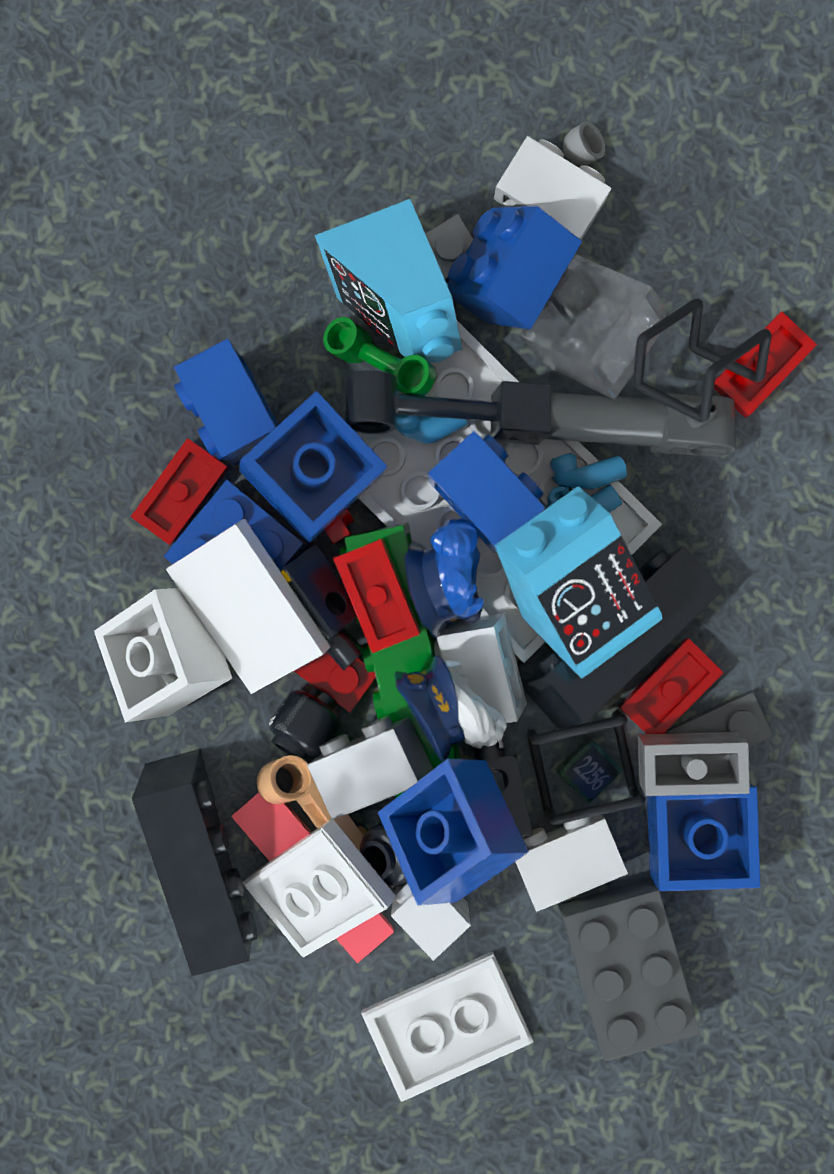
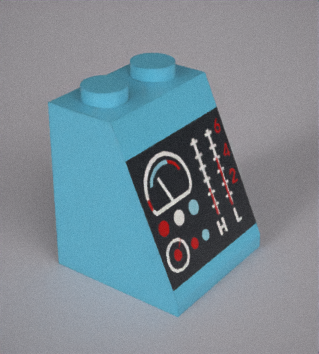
(393, 281)
(578, 582)

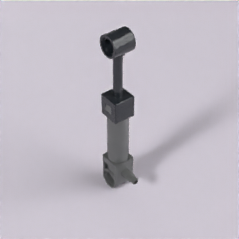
(534, 413)

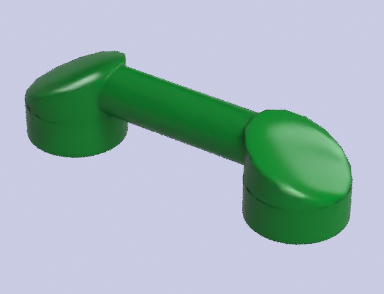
(354, 345)

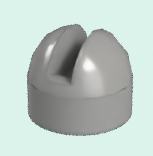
(583, 144)

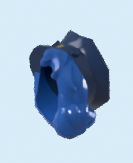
(445, 576)

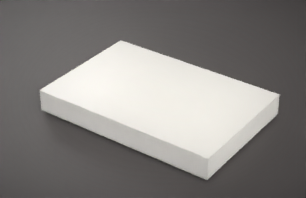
(248, 607)
(319, 889)
(447, 1026)

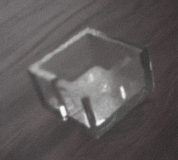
(607, 319)

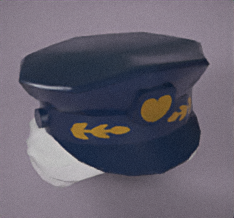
(449, 708)

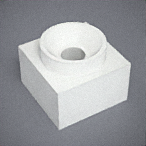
(160, 656)

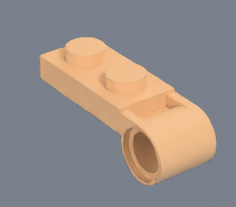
(305, 792)

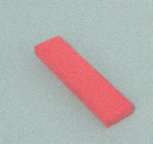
(276, 829)

